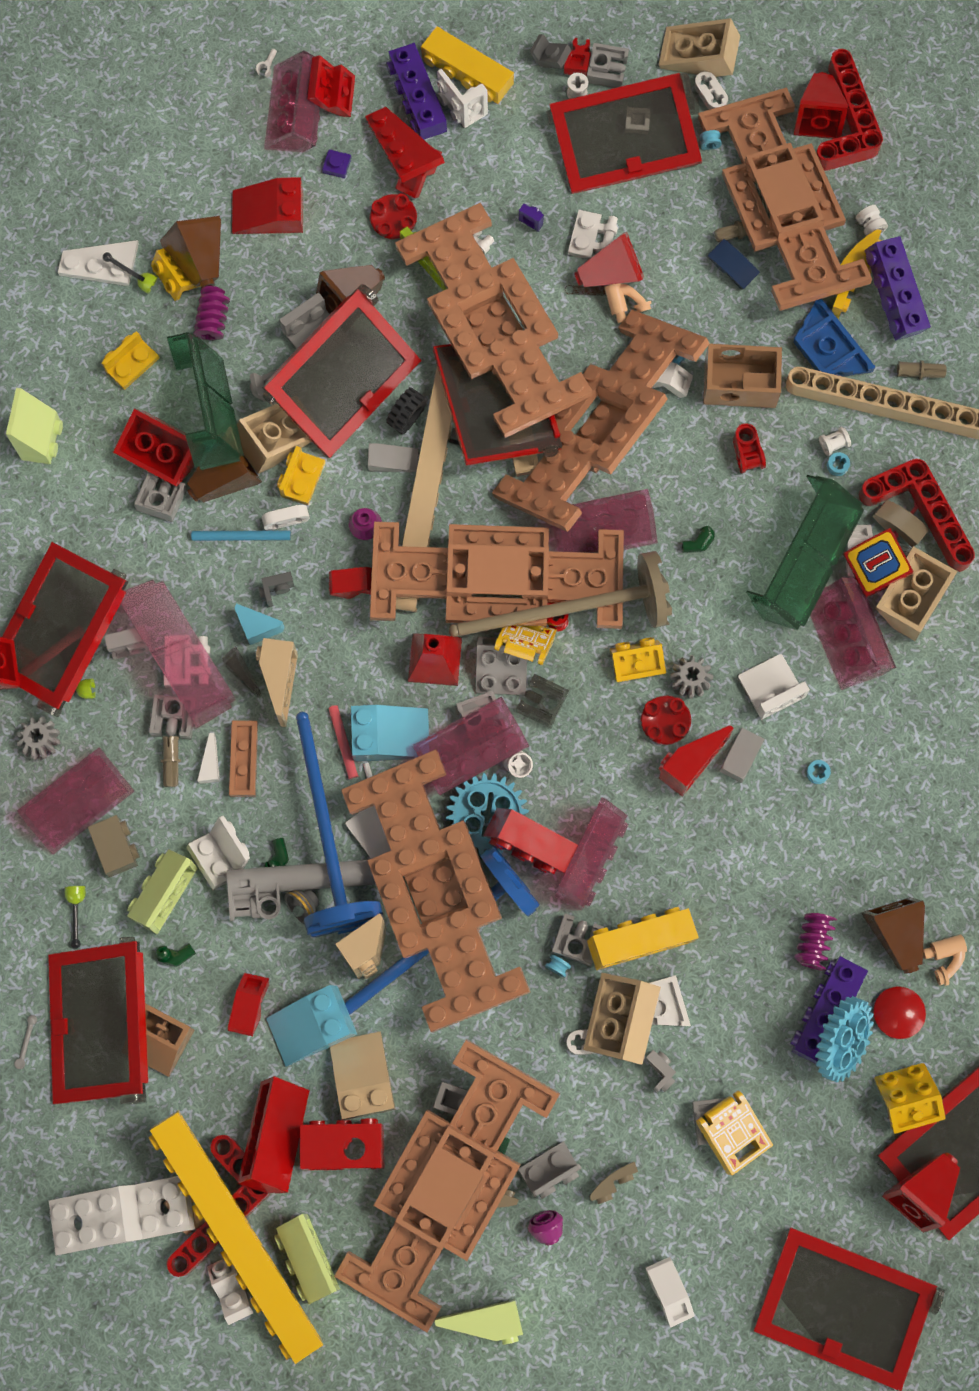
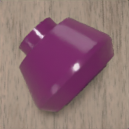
(362, 523)
(546, 1227)

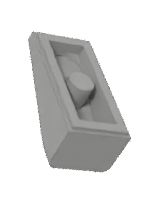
(392, 458)
(742, 755)

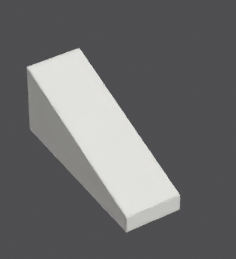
(209, 768)

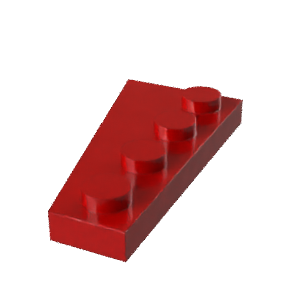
(403, 147)

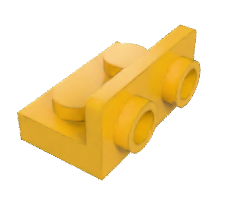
(170, 274)
(129, 360)
(301, 476)
(638, 659)

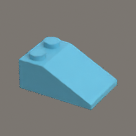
(387, 731)
(311, 1025)

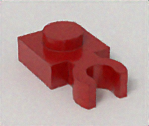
(578, 59)

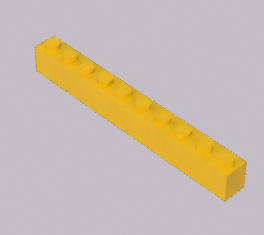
(236, 1237)

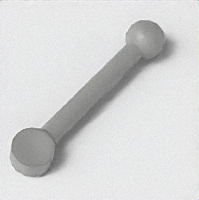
(20, 1063)

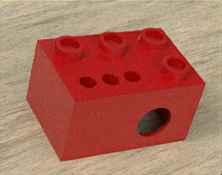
(324, 1145)

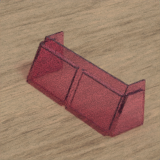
(178, 651)

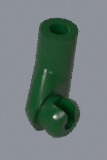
(702, 541)
(281, 855)
(174, 957)

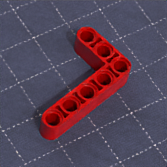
(855, 114)
(926, 506)
(253, 1200)

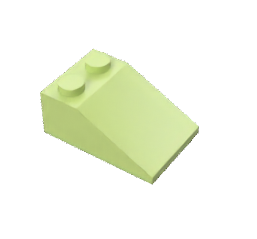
(33, 428)
(488, 1322)

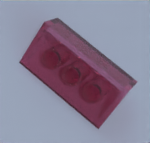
(291, 116)
(624, 512)
(851, 634)
(474, 743)
(75, 801)
(591, 854)

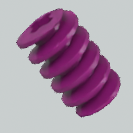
(210, 313)
(814, 940)

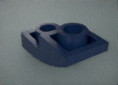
(733, 263)

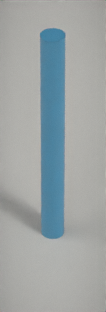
(241, 535)

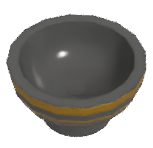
(305, 899)

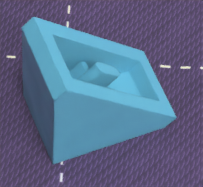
(257, 624)

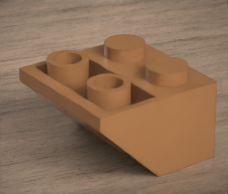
(165, 1040)

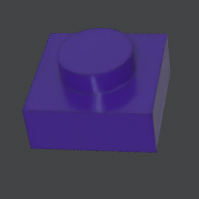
(336, 163)
(531, 217)

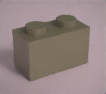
(113, 845)

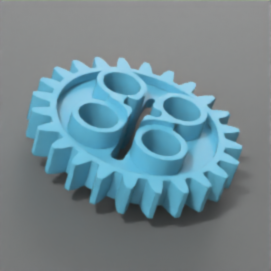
(464, 810)
(844, 1039)

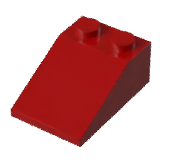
(268, 207)
(689, 761)

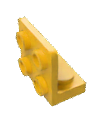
(910, 1097)

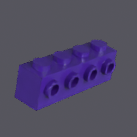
(417, 91)
(897, 288)
(842, 981)

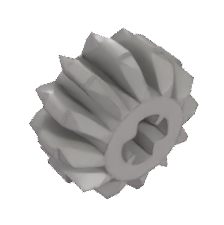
(701, 681)
(46, 730)

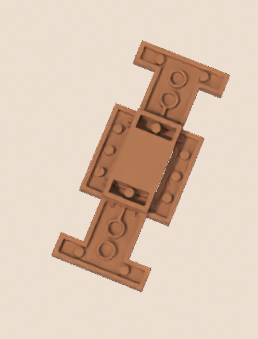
(794, 193)
(484, 325)
(614, 425)
(493, 562)
(445, 887)
(438, 1180)

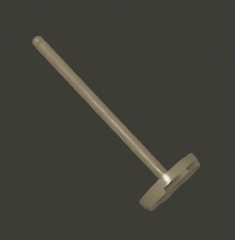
(651, 588)

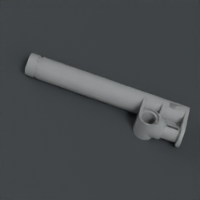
(254, 885)

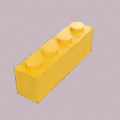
(466, 64)
(642, 939)

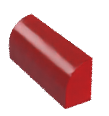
(274, 1136)

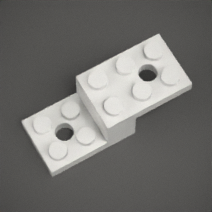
(120, 1215)

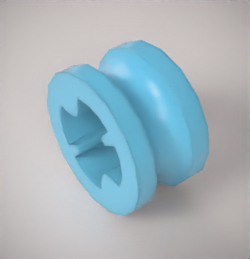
(710, 140)
(842, 457)
(826, 773)
(558, 966)

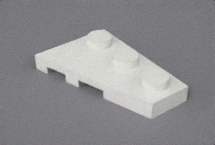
(89, 264)
(670, 1004)

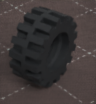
(406, 410)

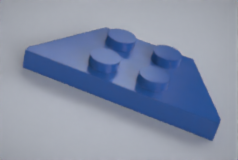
(830, 345)

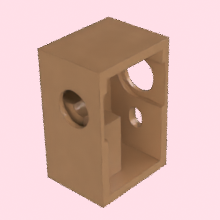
(742, 379)

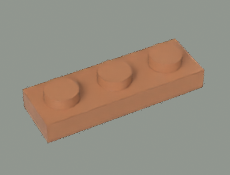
(243, 759)

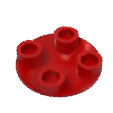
(393, 214)
(666, 720)
(899, 1012)

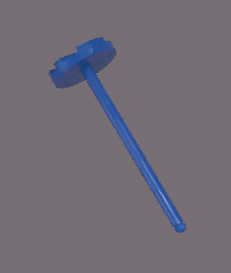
(514, 887)
(343, 916)

